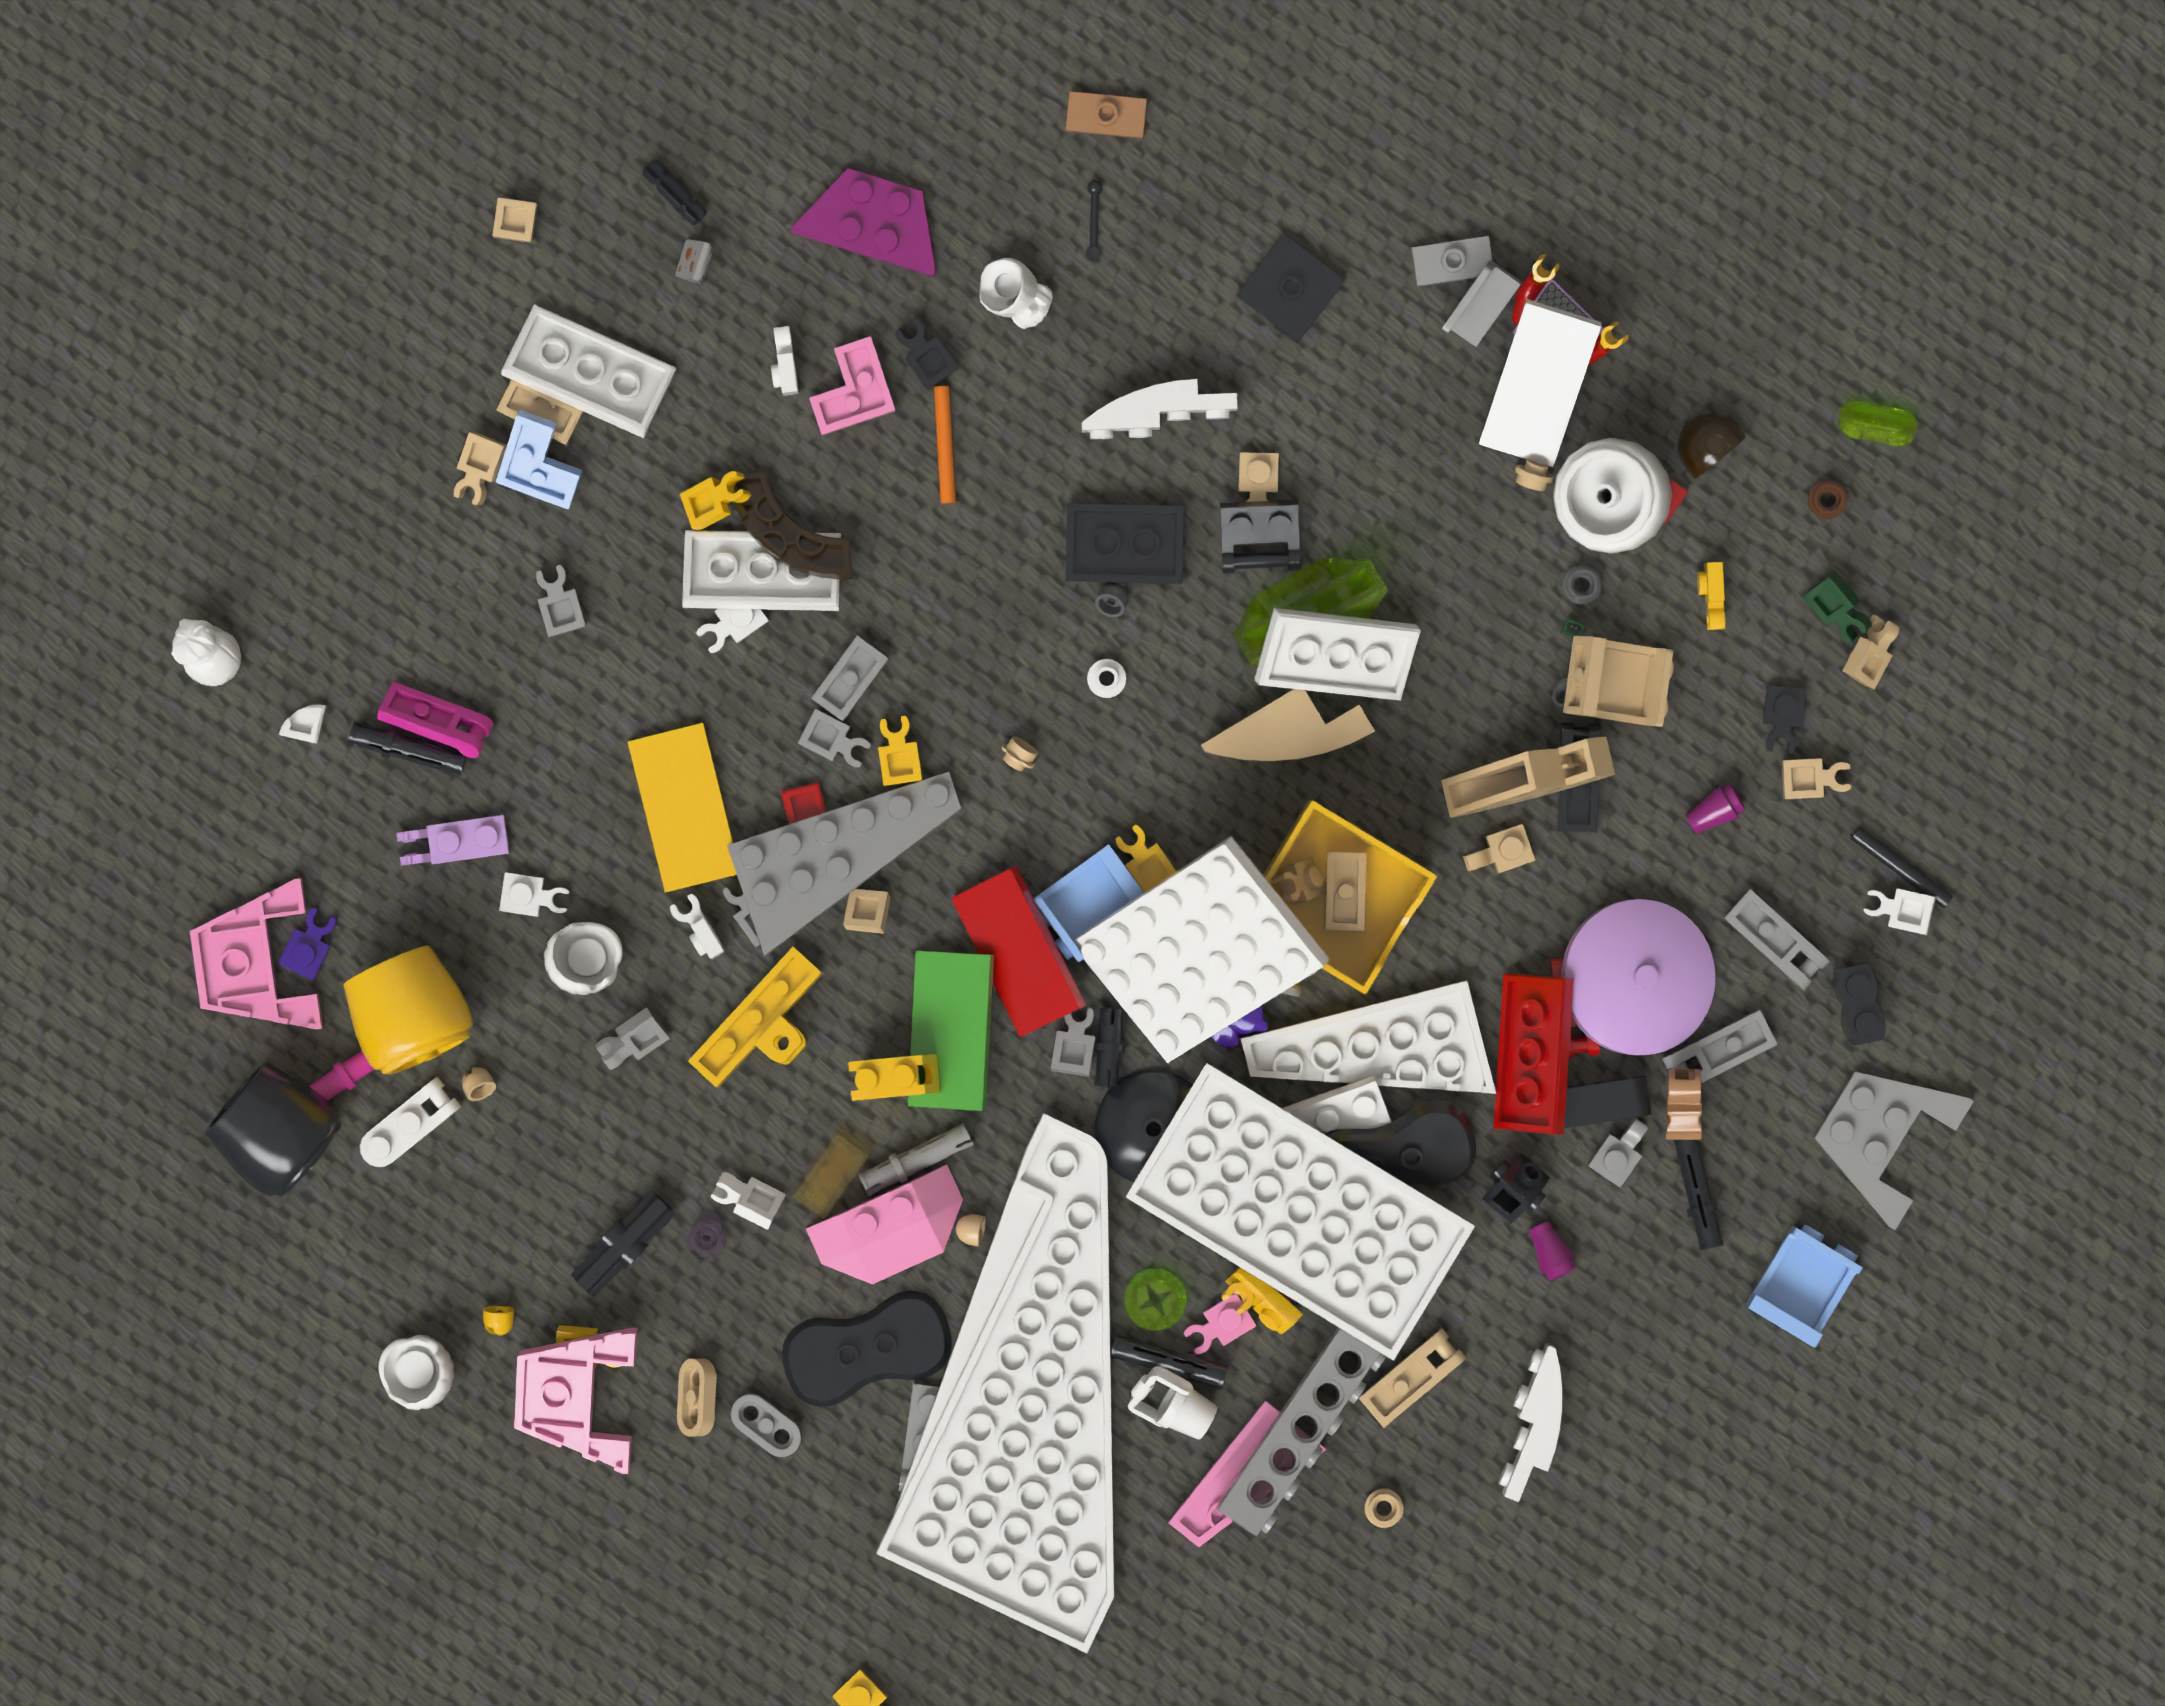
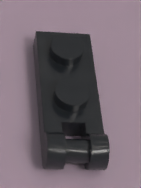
(1578, 804)

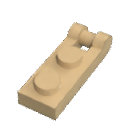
(1411, 1378)

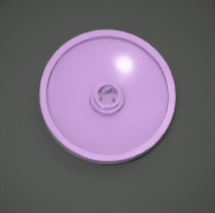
(1639, 977)

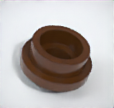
(1839, 496)

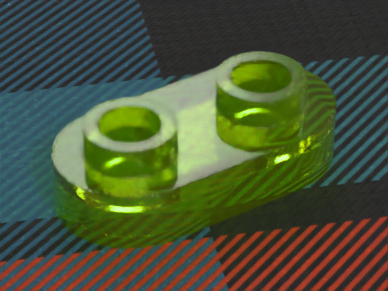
(1877, 423)

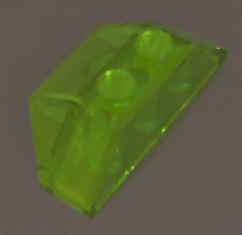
(1323, 587)

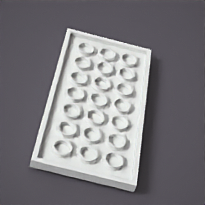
(1300, 1211)

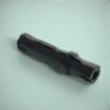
(400, 746)
(1707, 1236)
(1183, 1365)

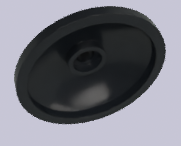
(1128, 1110)

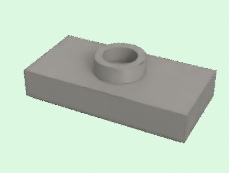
(1451, 260)

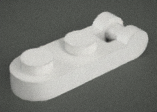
(407, 1125)

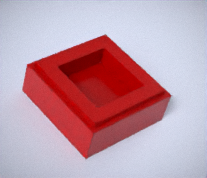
(803, 802)

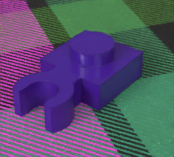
(306, 950)

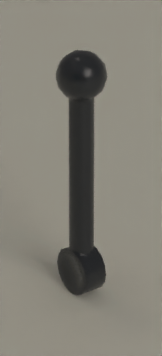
(1093, 252)

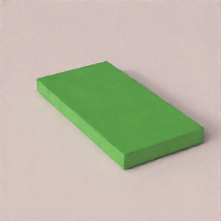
(954, 1022)

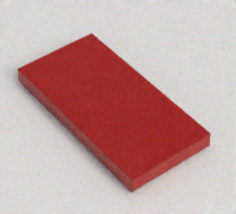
(1026, 960)
(1533, 1053)

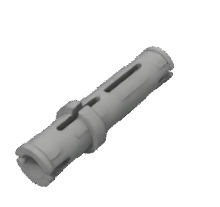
(915, 1159)

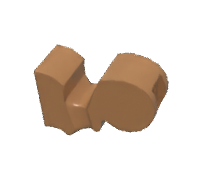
(1683, 1105)

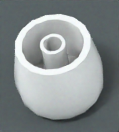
(1612, 495)

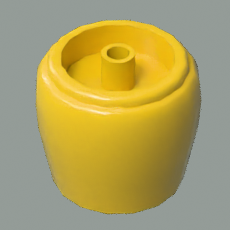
(407, 1011)

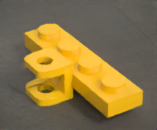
(760, 1021)

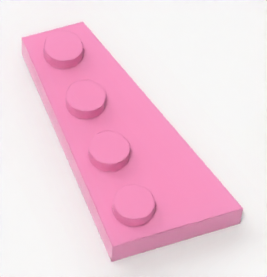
(1197, 1515)

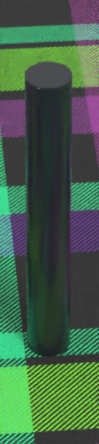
(1901, 867)

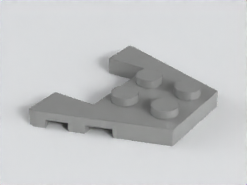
(1870, 1125)

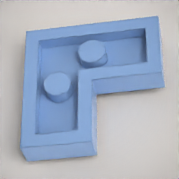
(528, 468)

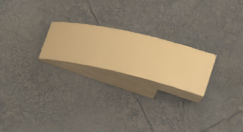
(1288, 731)
(1528, 776)

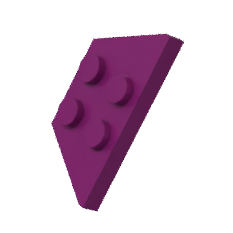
(872, 220)

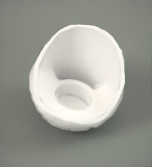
(1013, 292)
(206, 652)

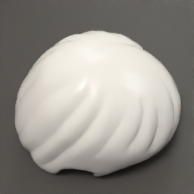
(583, 957)
(416, 1371)

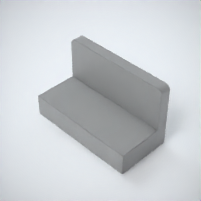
(1482, 303)

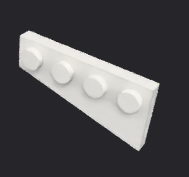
(1347, 1107)

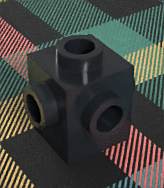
(1516, 1188)

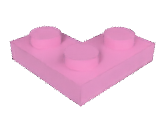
(865, 391)

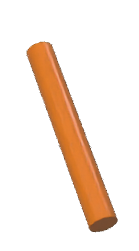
(944, 444)

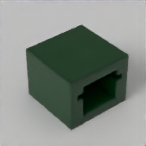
(1572, 628)

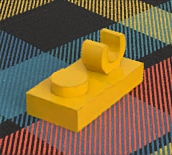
(1271, 1306)

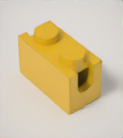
(895, 1077)

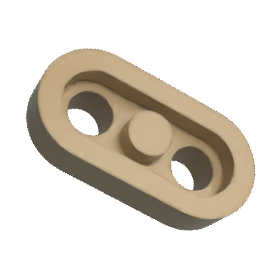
(696, 1397)

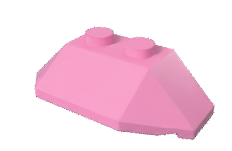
(890, 1229)

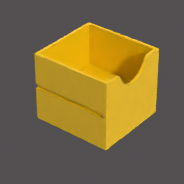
(1392, 893)

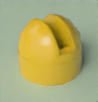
(498, 1322)

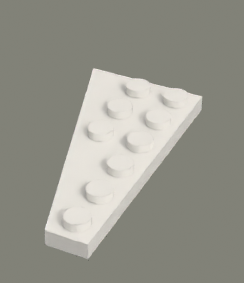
(1403, 1042)

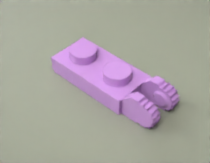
(459, 840)

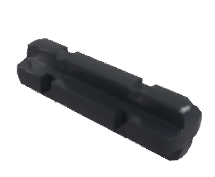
(674, 192)

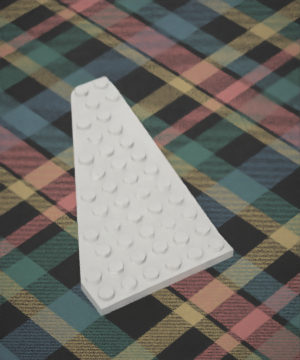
(1018, 1445)

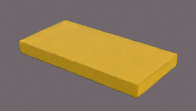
(683, 806)

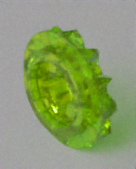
(1160, 1281)

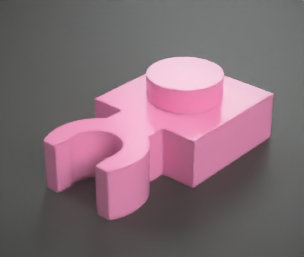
(1222, 1323)

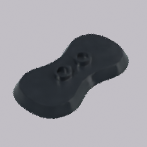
(1420, 1147)
(837, 1357)

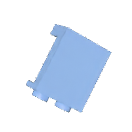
(1086, 898)
(1803, 1284)

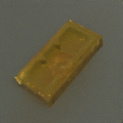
(830, 1176)

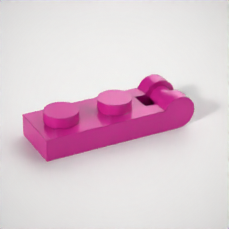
(435, 719)

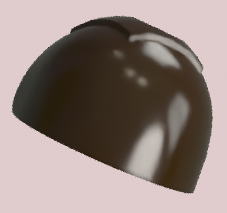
(1706, 442)

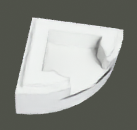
(305, 724)

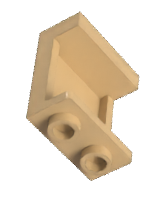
(1618, 681)

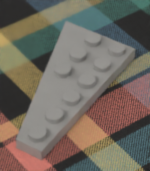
(817, 862)

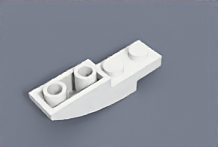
(1141, 409)
(1542, 1407)

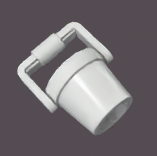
(1181, 1407)

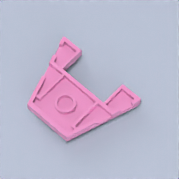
(237, 962)
(558, 1394)

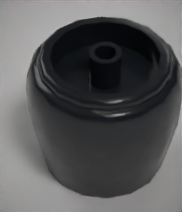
(273, 1130)

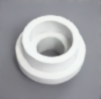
(1119, 678)

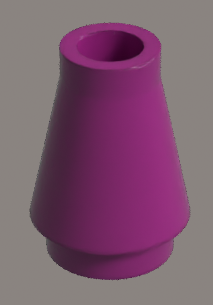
(1716, 809)
(1552, 1253)

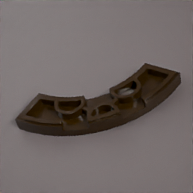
(784, 539)

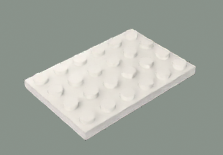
(1200, 950)

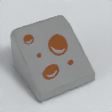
(694, 261)

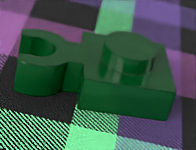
(1836, 602)

